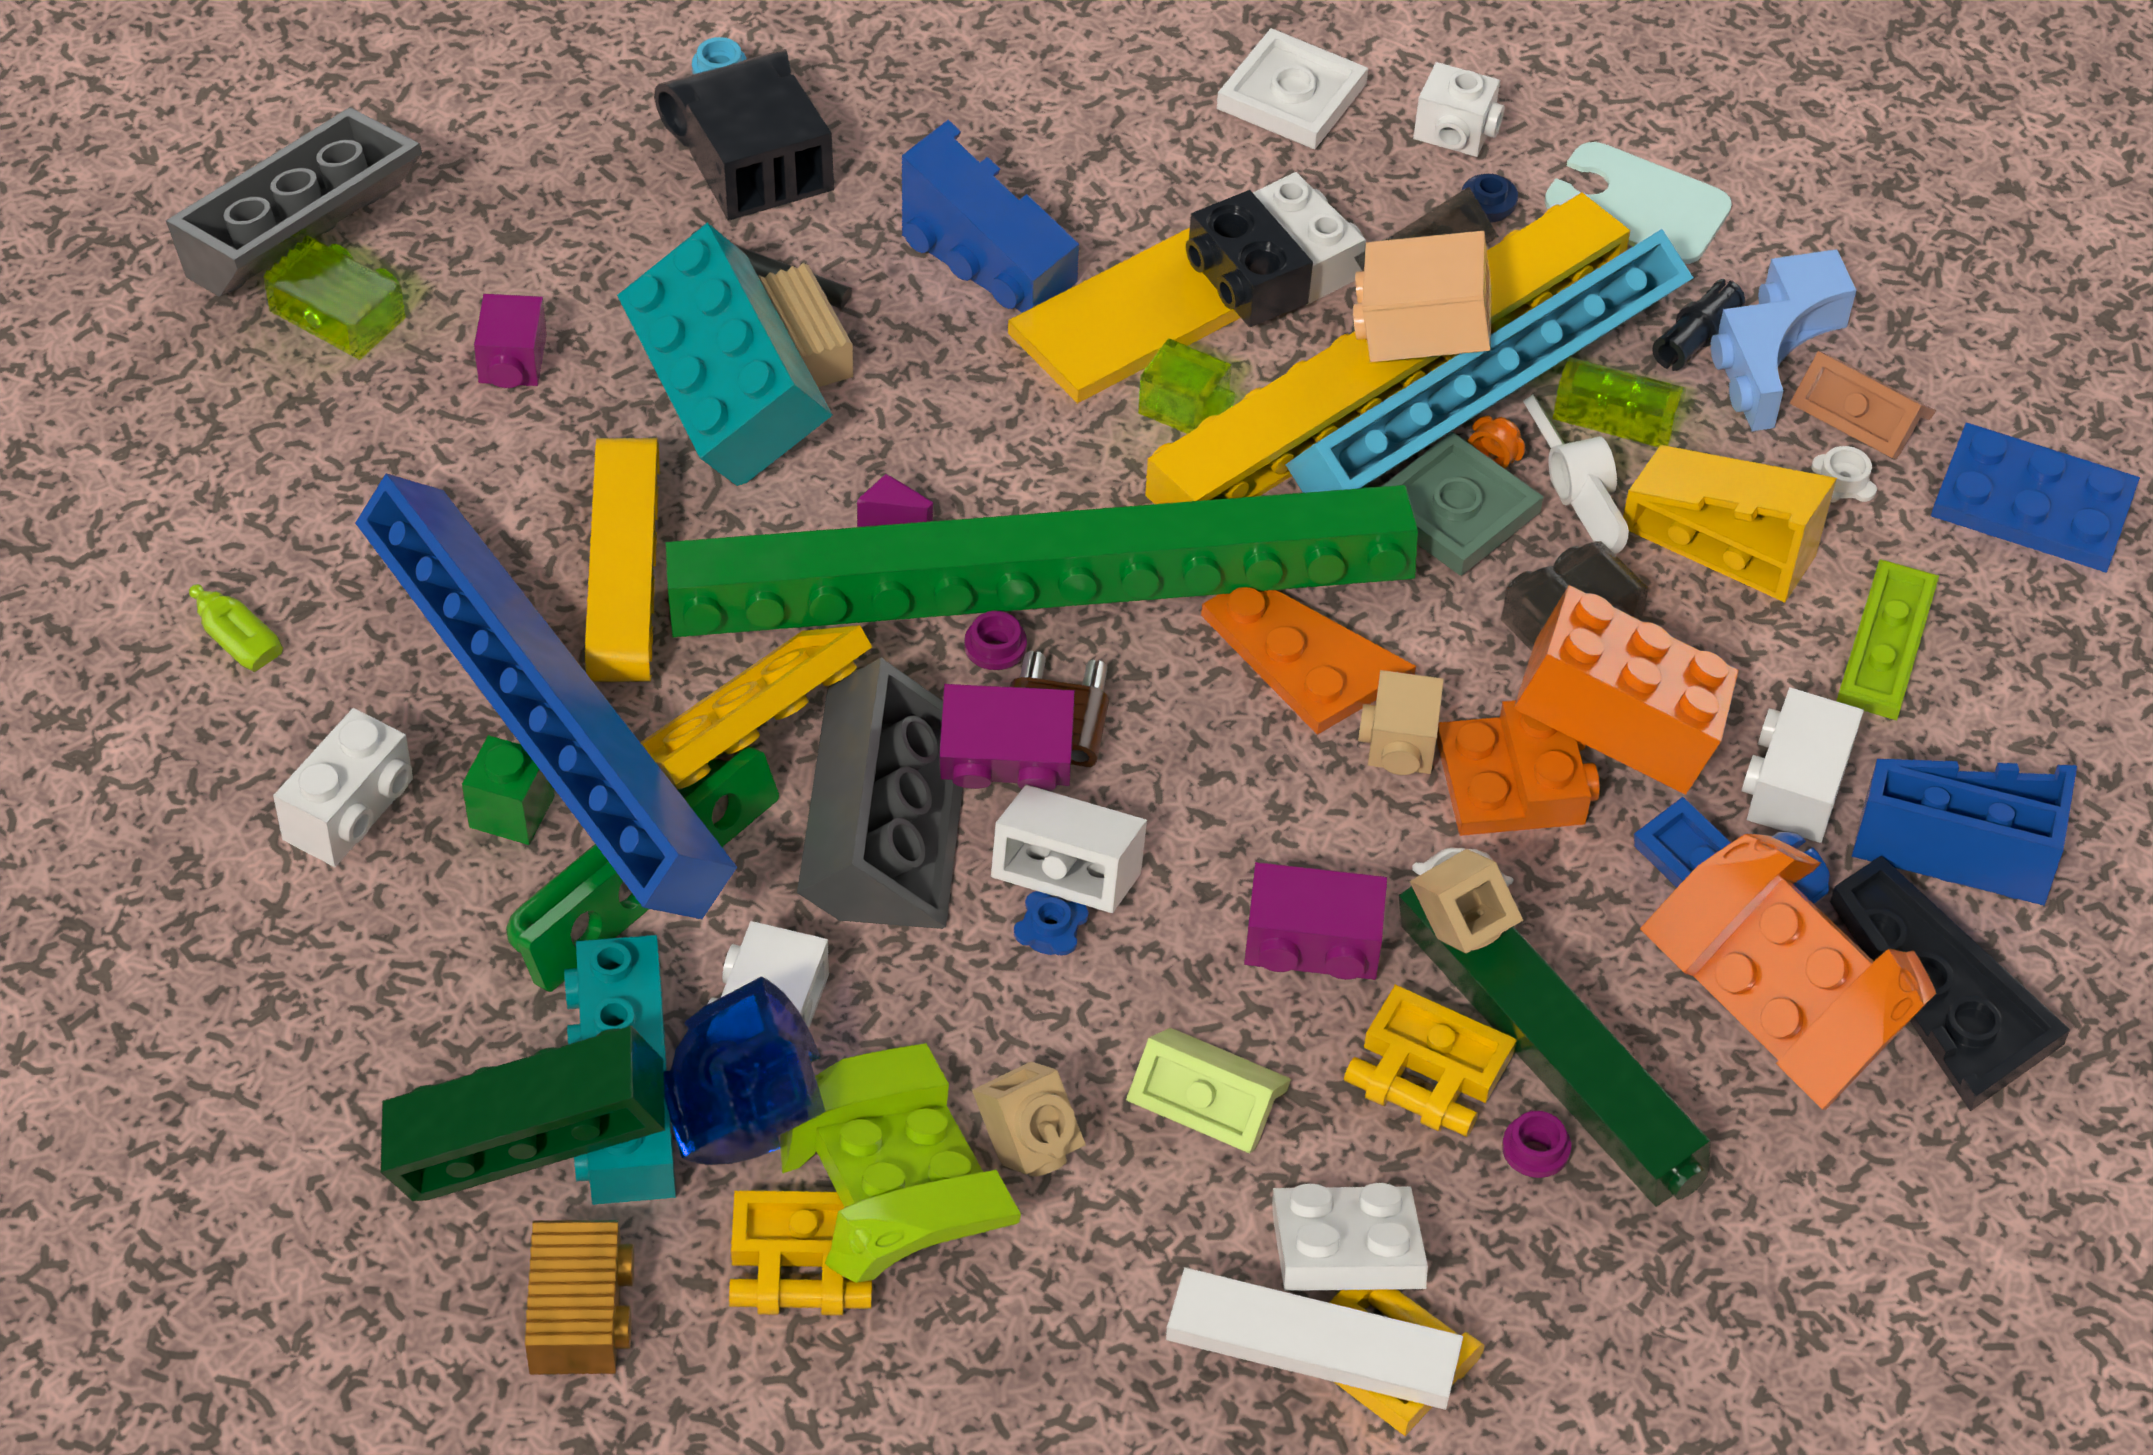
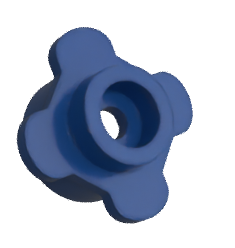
(1045, 937)

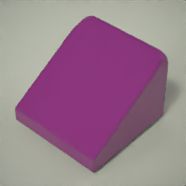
(892, 503)

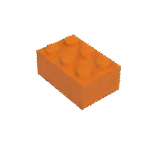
(1627, 689)

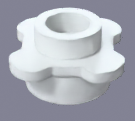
(1854, 466)

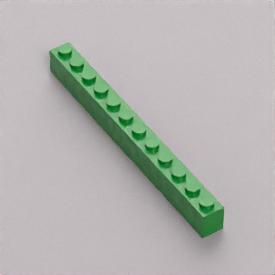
(1040, 560)

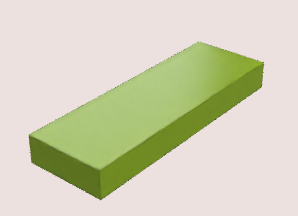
(1887, 639)

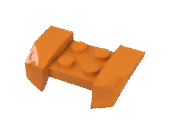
(1787, 965)

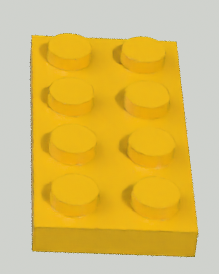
(767, 689)

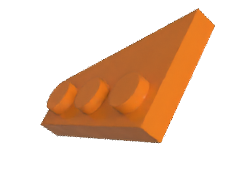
(1302, 654)

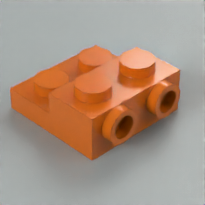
(1514, 774)

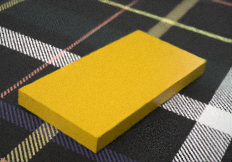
(1121, 319)

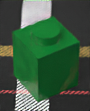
(506, 791)

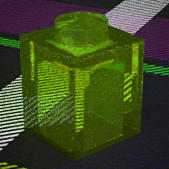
(1184, 387)

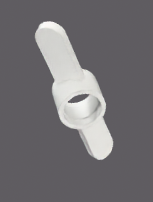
(1585, 478)

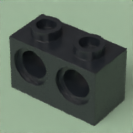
(1249, 258)

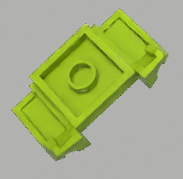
(895, 1162)

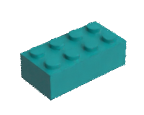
(724, 356)

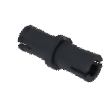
(1696, 324)

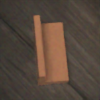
(1859, 404)

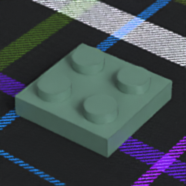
(1464, 502)

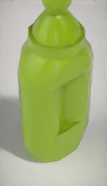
(236, 629)

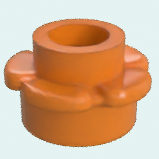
(1498, 437)

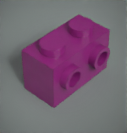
(1006, 736)
(1316, 921)

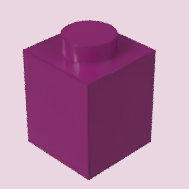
(510, 340)

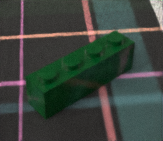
(523, 1114)

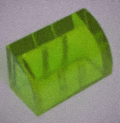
(1618, 402)

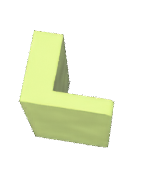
(1206, 1088)

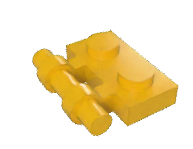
(1439, 1045)
(789, 1230)

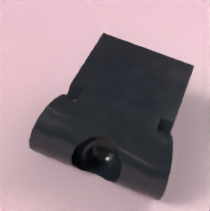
(750, 133)

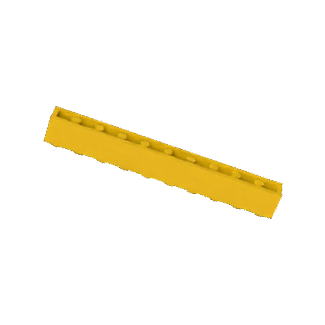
(1251, 442)

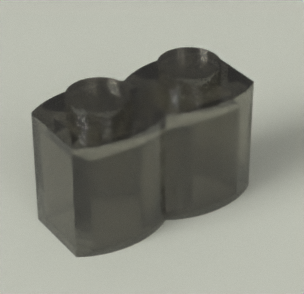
(1588, 568)

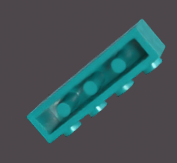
(618, 988)

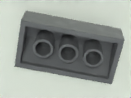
(289, 196)
(878, 806)

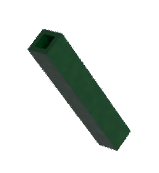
(1573, 1057)

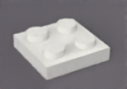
(1292, 88)
(1348, 1238)

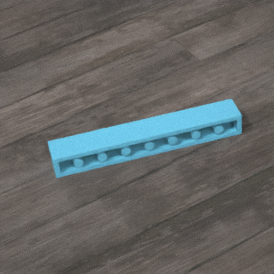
(1481, 379)

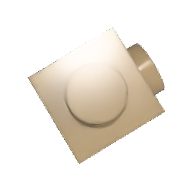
(1402, 723)
(1466, 901)

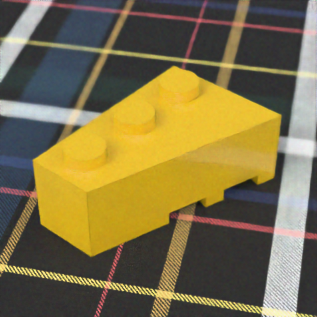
(1732, 515)

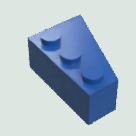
(979, 227)
(1968, 826)

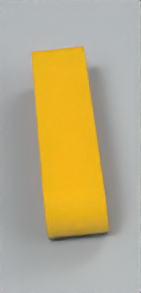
(622, 560)

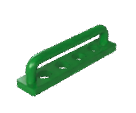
(544, 922)

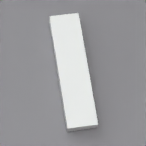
(1314, 1338)

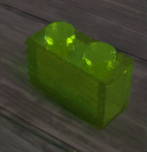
(334, 296)

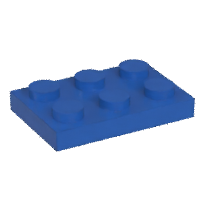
(2035, 497)

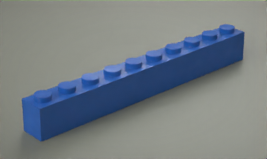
(547, 700)

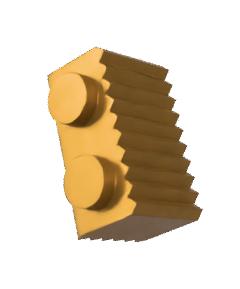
(575, 1297)

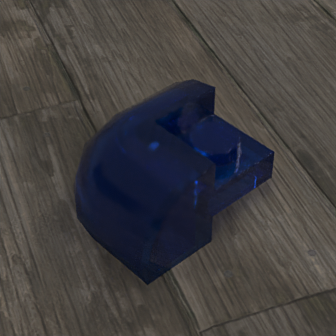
(742, 1076)

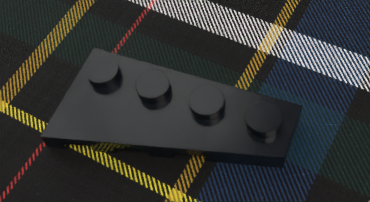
(1981, 1018)

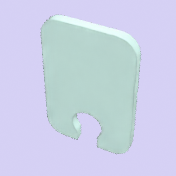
(1649, 198)

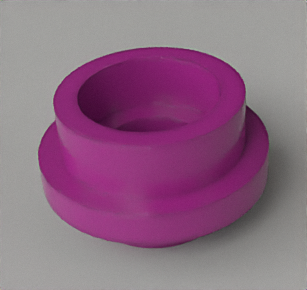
(995, 627)
(1541, 1128)

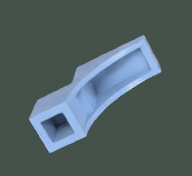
(1797, 302)

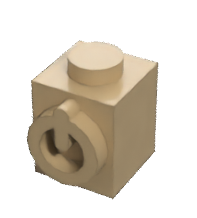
(1029, 1119)

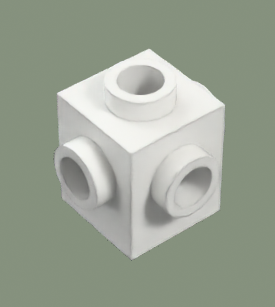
(1459, 102)

